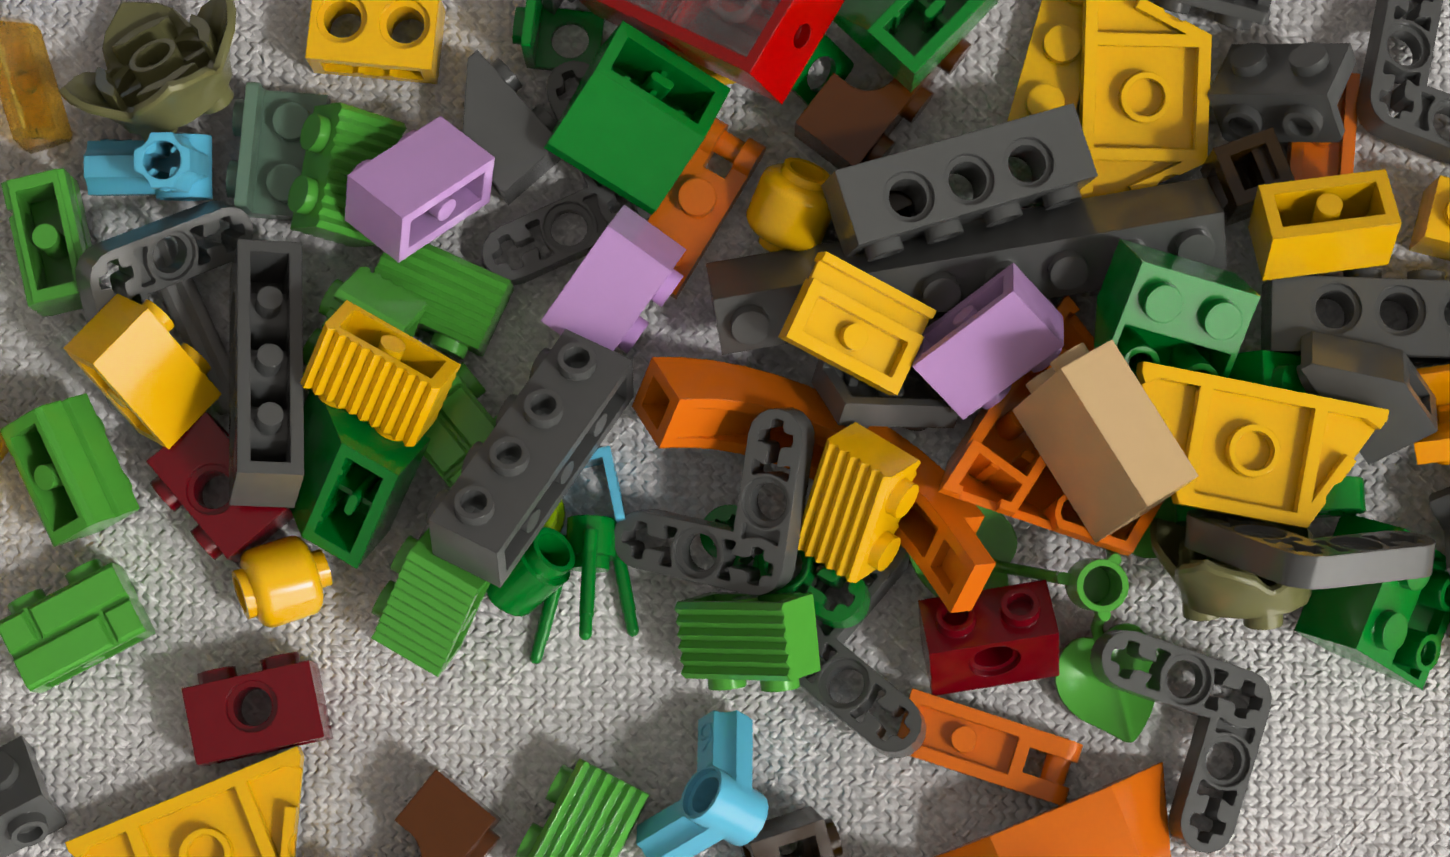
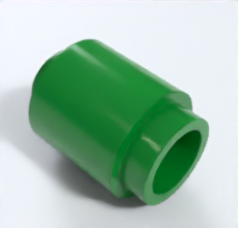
(537, 574)

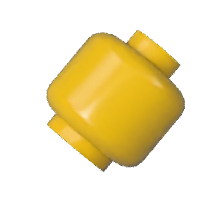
(790, 206)
(281, 581)

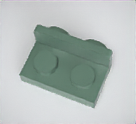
(268, 149)

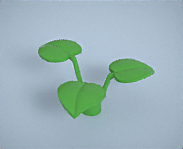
(1093, 586)

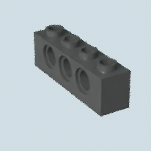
(1046, 141)
(1290, 311)
(266, 374)

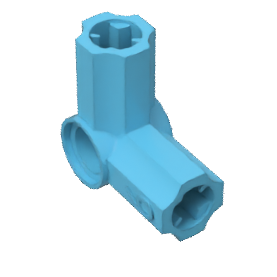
(164, 166)
(716, 799)

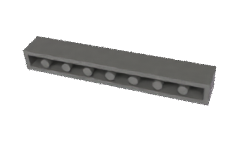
(1056, 249)

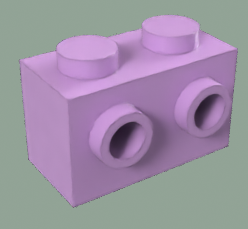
(418, 188)
(616, 282)
(990, 342)

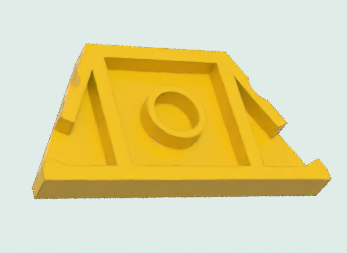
(1142, 94)
(1258, 445)
(233, 816)

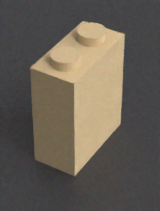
(1102, 438)

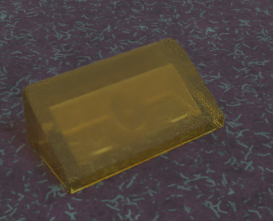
(30, 89)

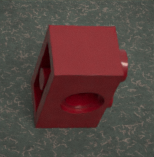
(181, 478)
(1000, 642)
(217, 720)

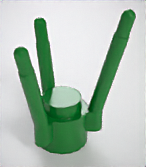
(594, 548)

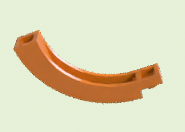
(713, 407)

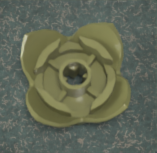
(159, 67)
(1221, 590)

